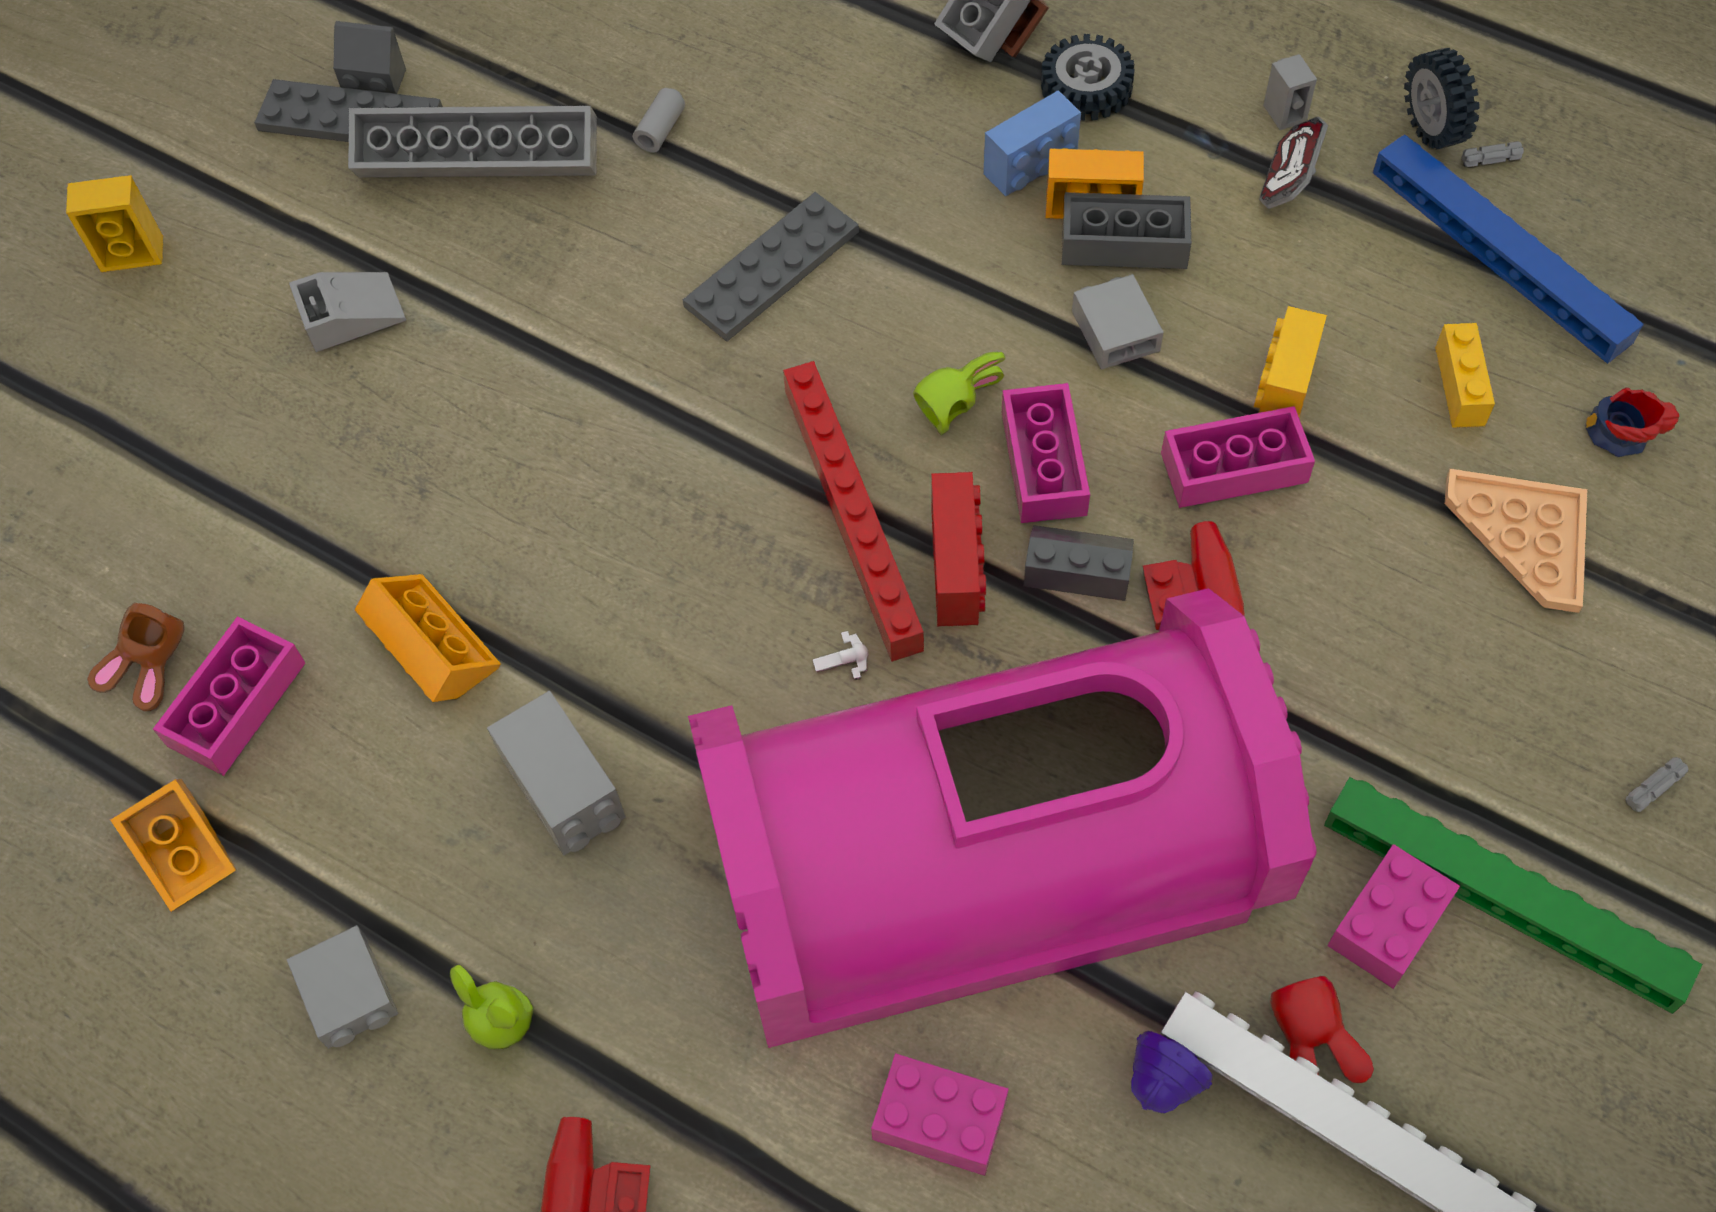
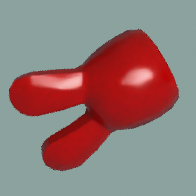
(1313, 1017)

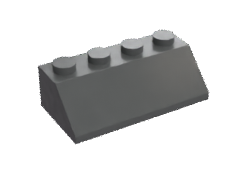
(1126, 230)

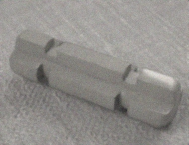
(1492, 154)
(1656, 784)

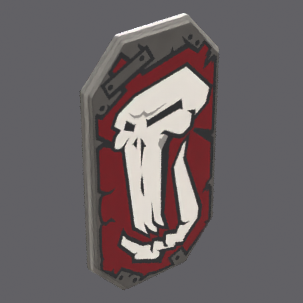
(1293, 162)

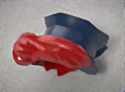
(1629, 421)

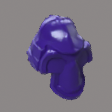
(1166, 1073)

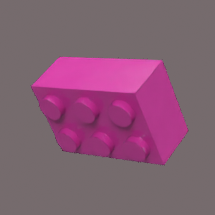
(1393, 916)
(939, 1114)

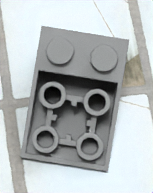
(345, 305)

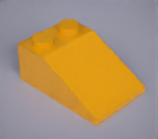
(174, 843)

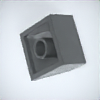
(367, 57)

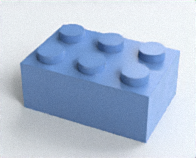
(1020, 146)

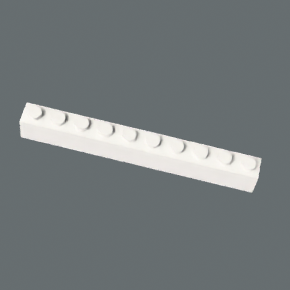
(1334, 1114)

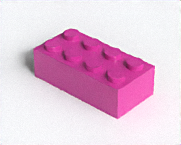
(1045, 453)
(1237, 456)
(229, 695)

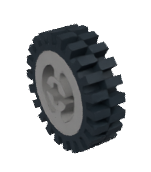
(1089, 62)
(1441, 98)

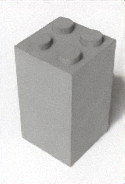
(557, 773)

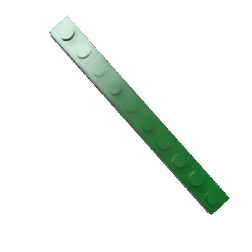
(1519, 897)

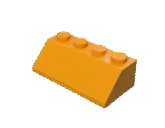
(425, 636)

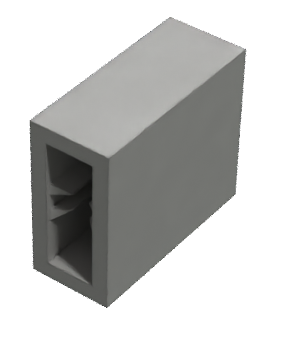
(1117, 321)
(342, 987)

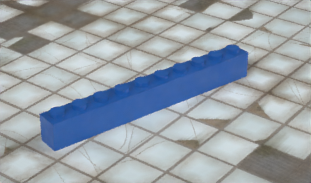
(1507, 249)

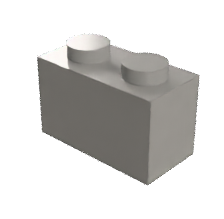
(1289, 91)

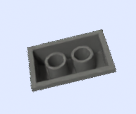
(1078, 562)

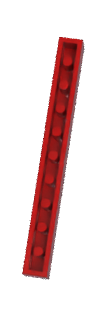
(854, 512)

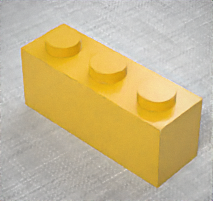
(1464, 375)

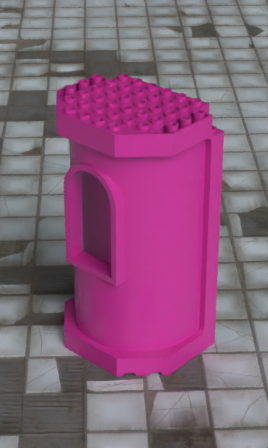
(885, 900)

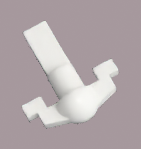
(858, 653)

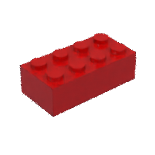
(957, 549)

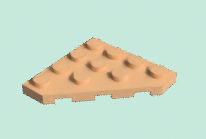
(1529, 528)

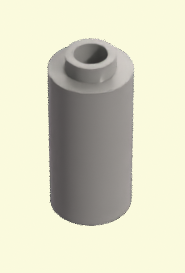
(659, 120)

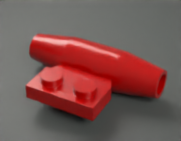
(1209, 568)
(576, 1186)

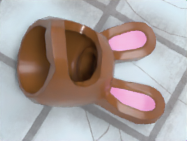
(144, 638)

